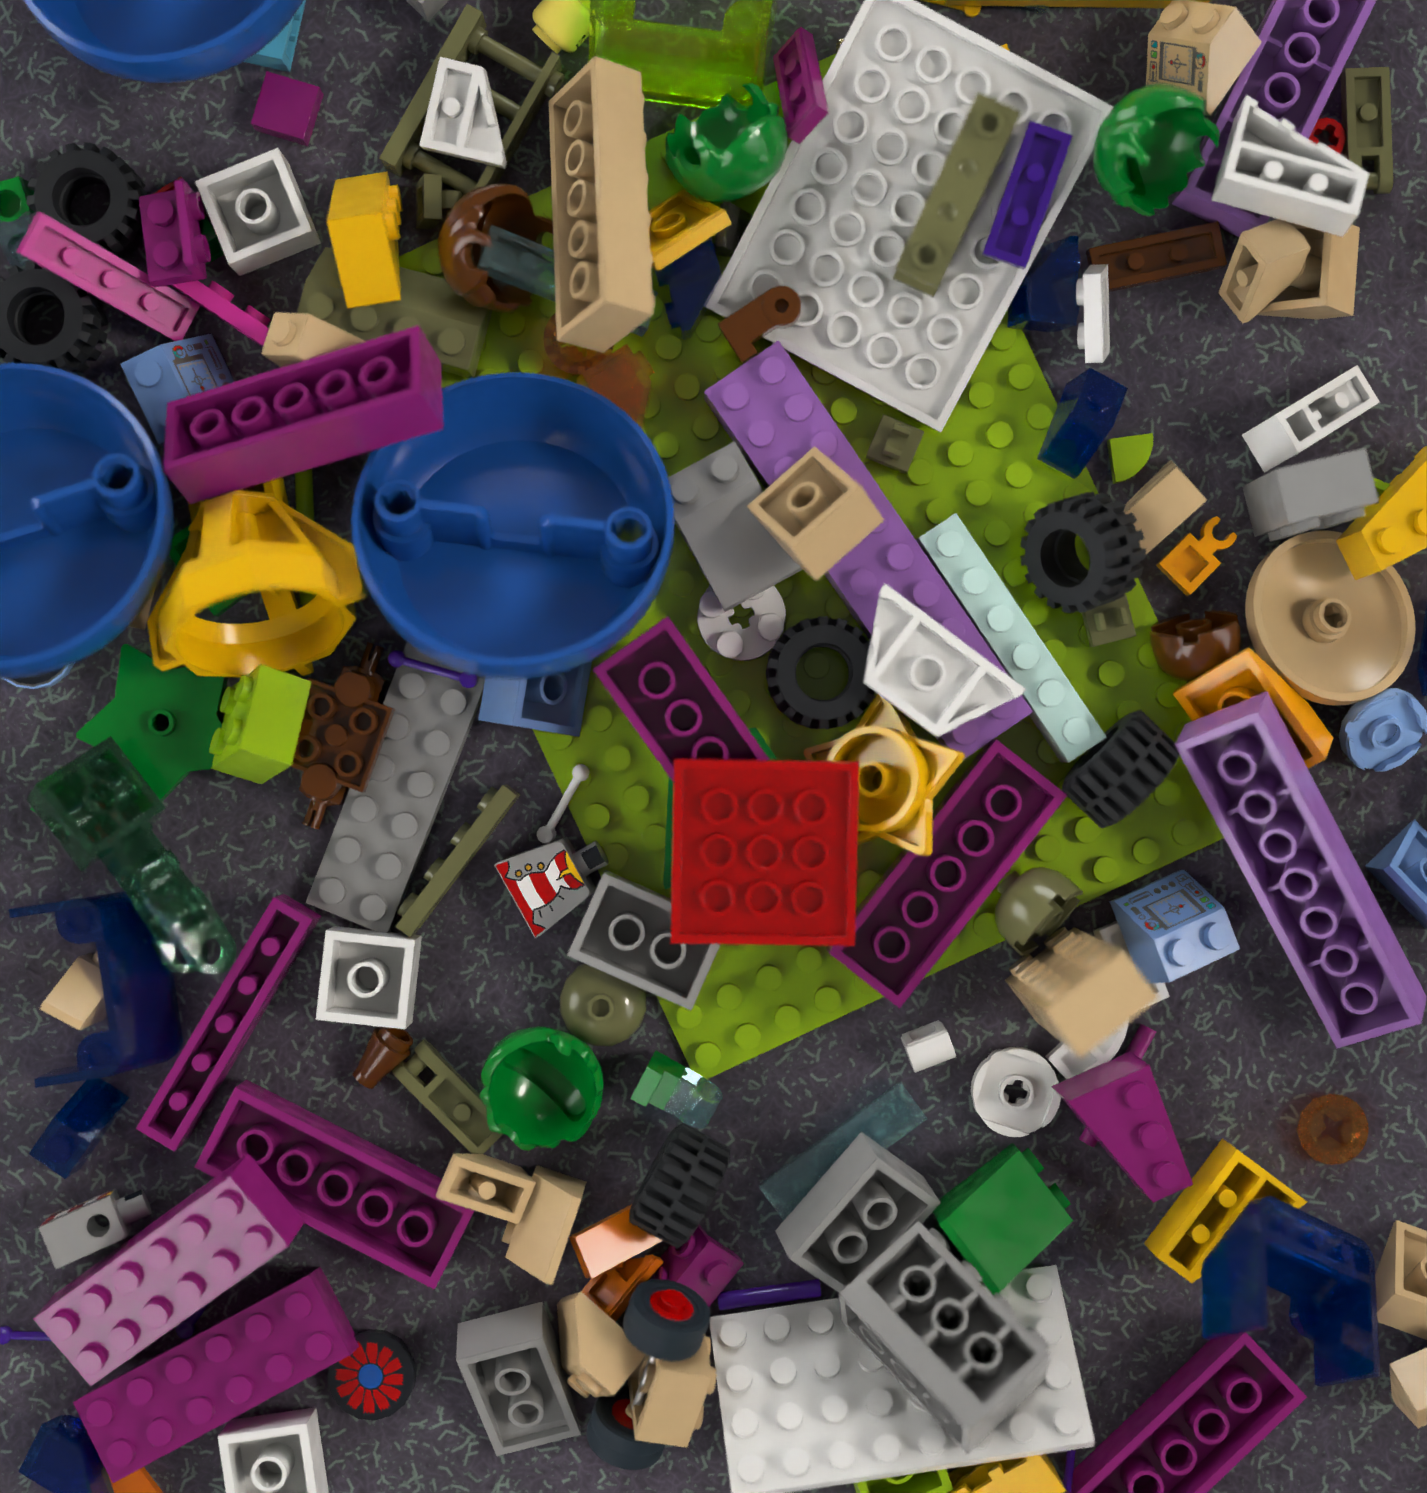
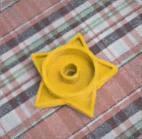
(909, 771)

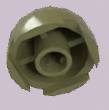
(1034, 906)
(601, 1006)

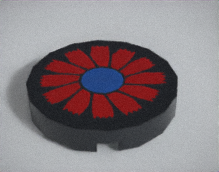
(374, 1377)

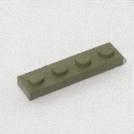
(445, 872)

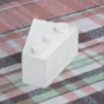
(1286, 175)

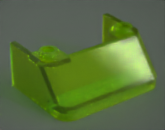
(687, 62)

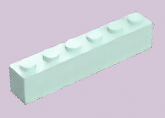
(1012, 639)

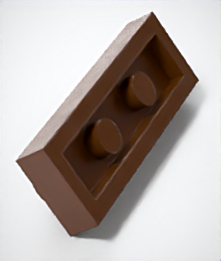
(1161, 256)

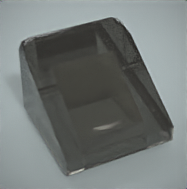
(729, 237)

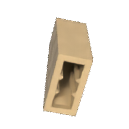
(302, 337)
(1163, 504)

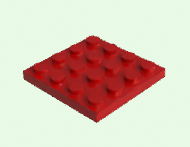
(764, 852)

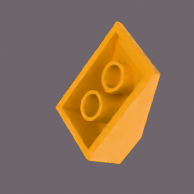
(1246, 677)

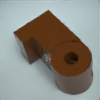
(772, 310)

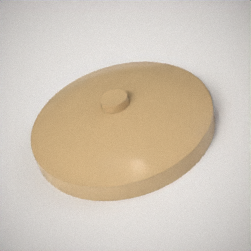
(1322, 627)

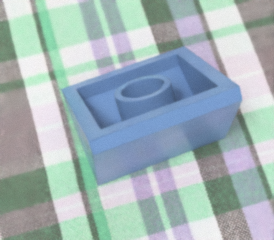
(1403, 869)

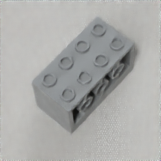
(934, 1327)

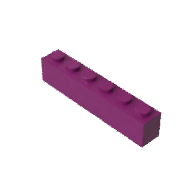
(228, 1022)

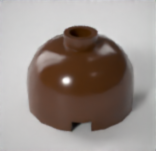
(1196, 645)

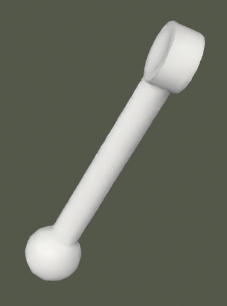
(547, 833)

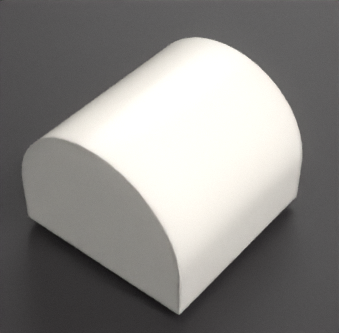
(928, 1046)

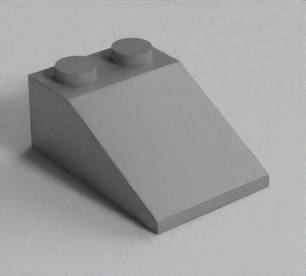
(722, 532)
(517, 1378)

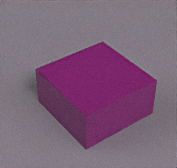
(287, 108)

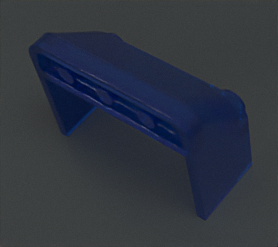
(134, 982)
(1313, 1263)

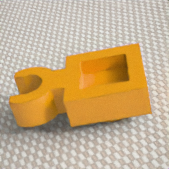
(1193, 559)

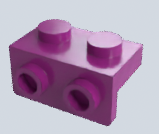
(700, 1265)

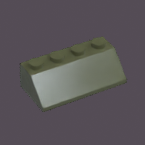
(447, 319)

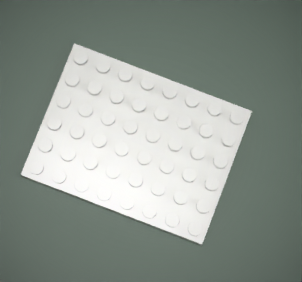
(856, 192)

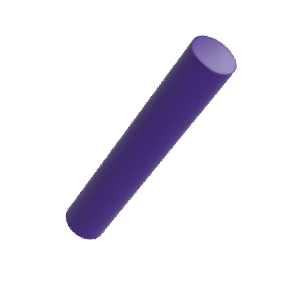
(769, 1294)

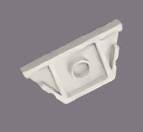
(930, 669)

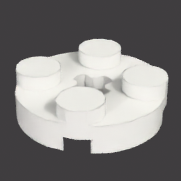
(731, 639)
(1027, 1113)

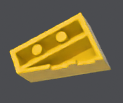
(365, 238)
(1392, 526)
(1210, 1206)
(1014, 1475)

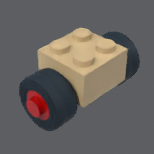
(666, 1386)

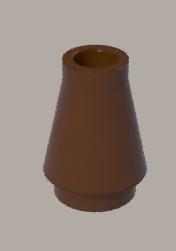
(382, 1054)

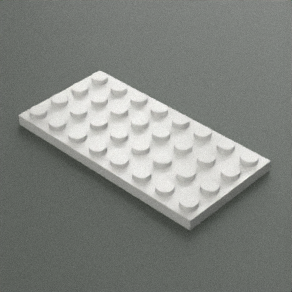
(821, 1411)

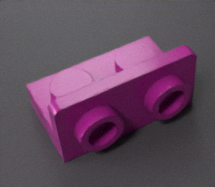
(173, 235)

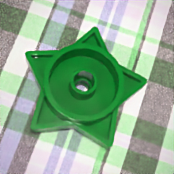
(133, 717)

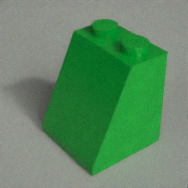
(1003, 1216)

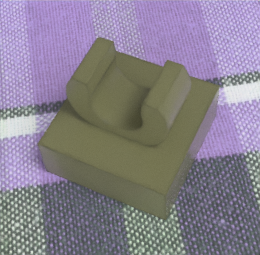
(432, 201)
(894, 444)
(1109, 622)

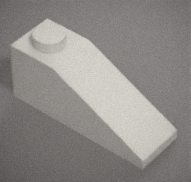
(1310, 419)

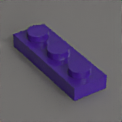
(1027, 195)

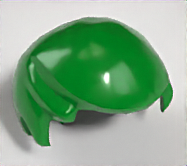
(1151, 146)
(728, 148)
(541, 1087)

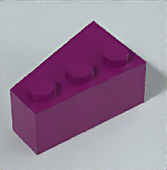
(1130, 1122)

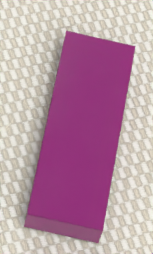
(800, 85)

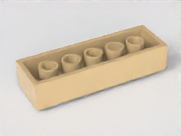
(600, 206)
(1080, 989)

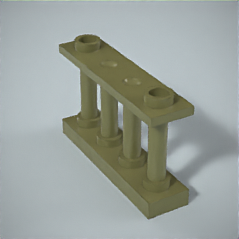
(466, 38)
(955, 194)

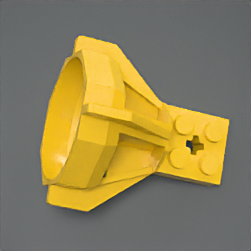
(245, 546)

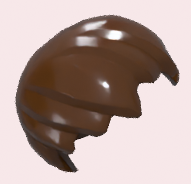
(464, 237)

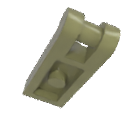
(1368, 123)
(448, 1098)

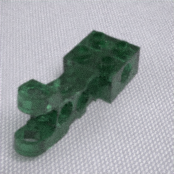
(106, 813)

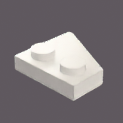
(463, 115)

